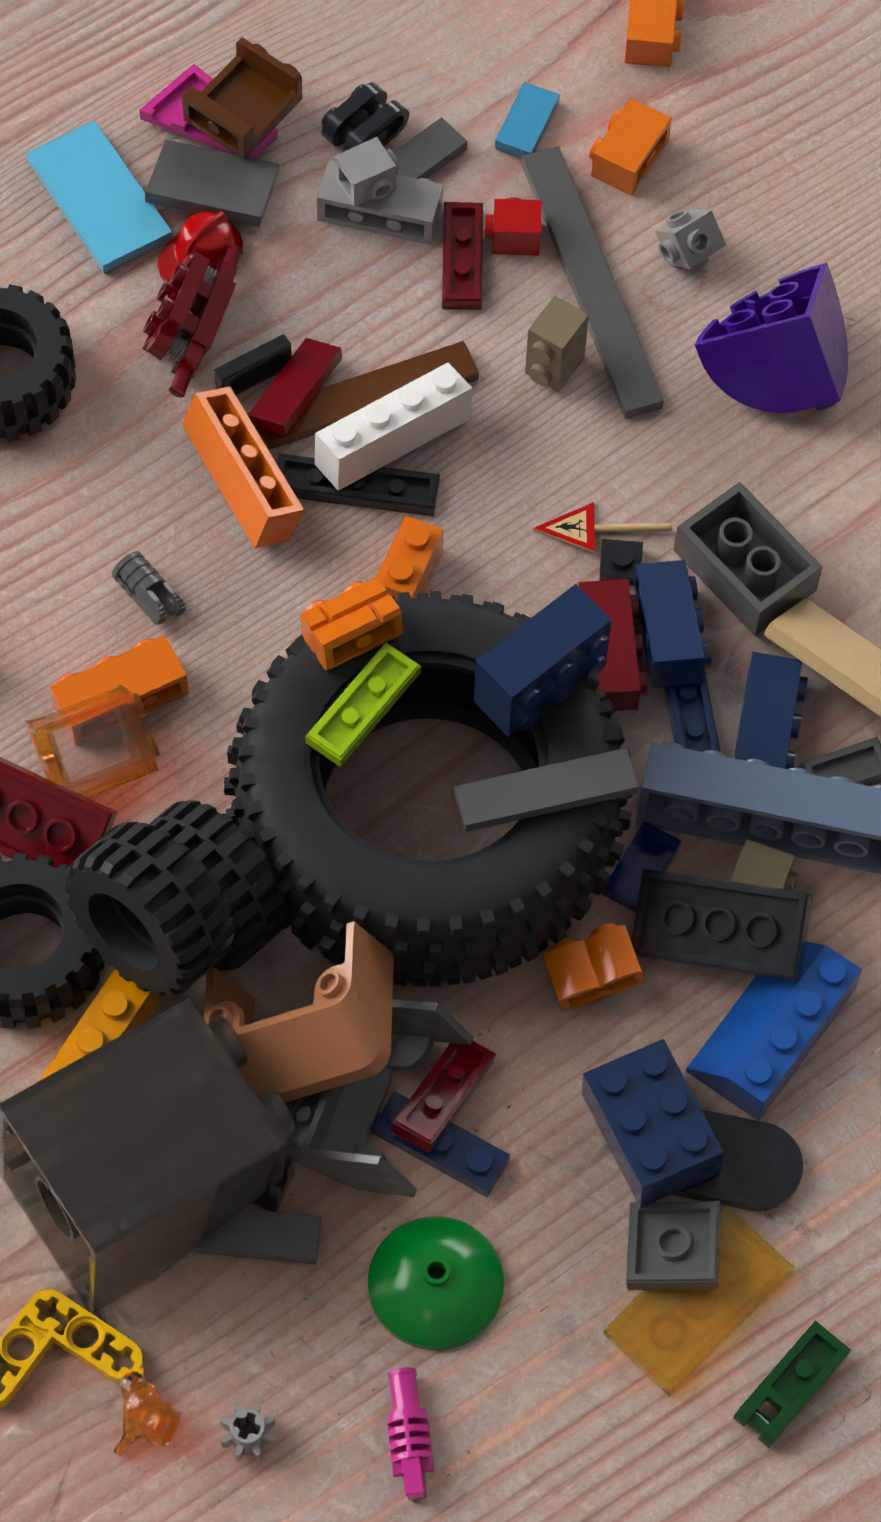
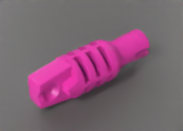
(409, 1433)

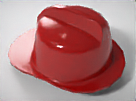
(203, 234)

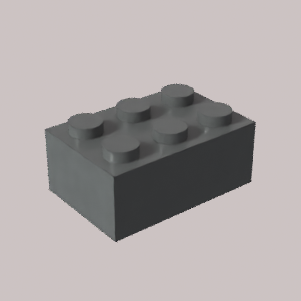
(747, 558)

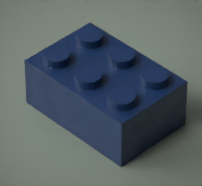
(542, 661)
(652, 1123)

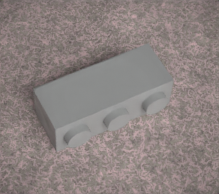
(405, 213)

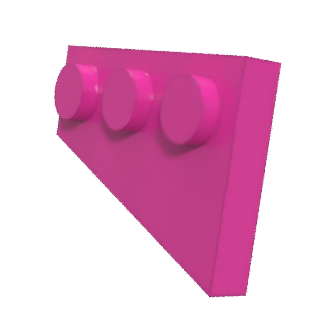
(167, 111)

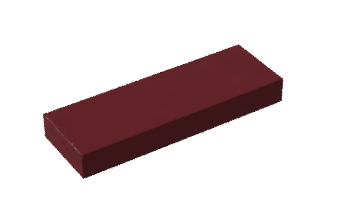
(462, 256)
(295, 386)
(442, 1094)

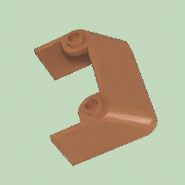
(321, 1044)

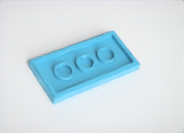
(99, 196)

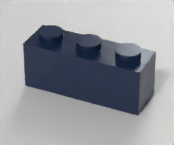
(671, 623)
(769, 710)

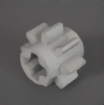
(241, 1421)

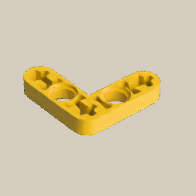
(45, 1334)

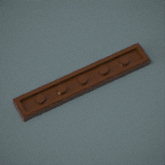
(350, 395)

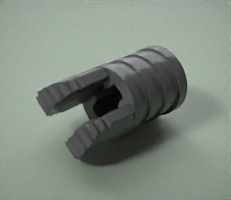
(147, 588)

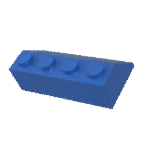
(774, 1030)

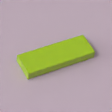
(363, 704)

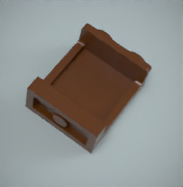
(244, 99)

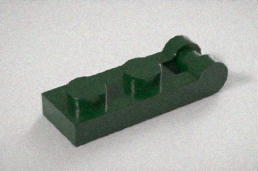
(793, 1382)

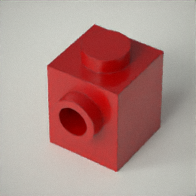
(515, 226)

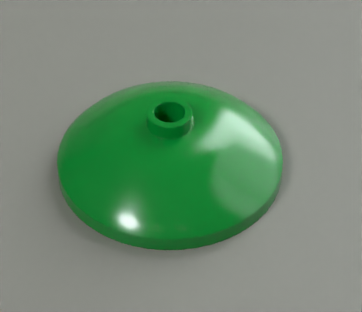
(430, 1310)

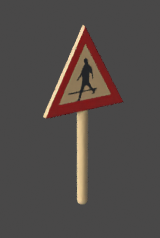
(579, 528)

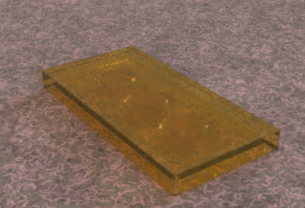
(679, 1329)

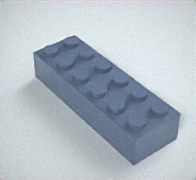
(767, 804)

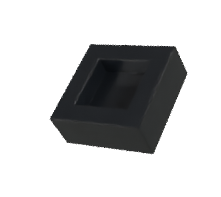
(619, 559)

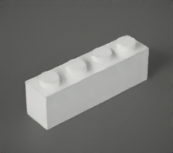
(392, 426)

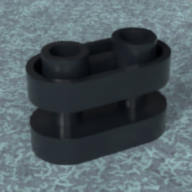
(364, 118)

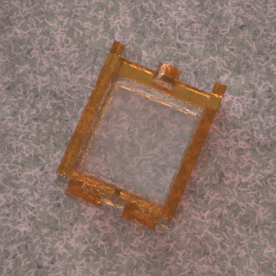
(95, 743)

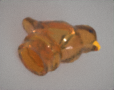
(145, 1413)

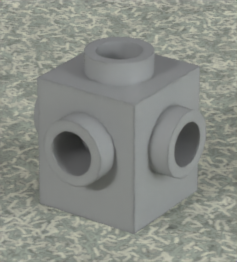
(689, 238)

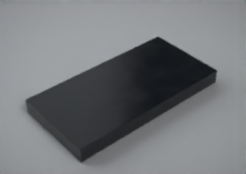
(721, 924)

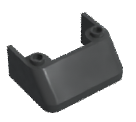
(338, 1121)

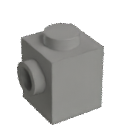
(366, 172)

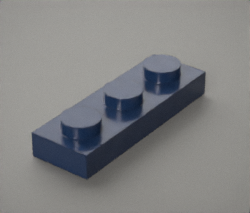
(454, 1154)

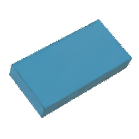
(527, 120)

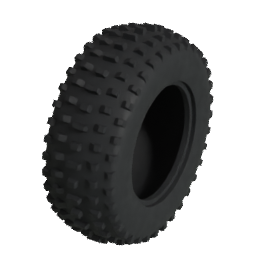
(430, 914)

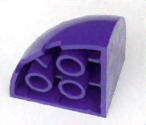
(781, 347)

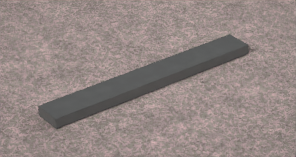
(592, 283)

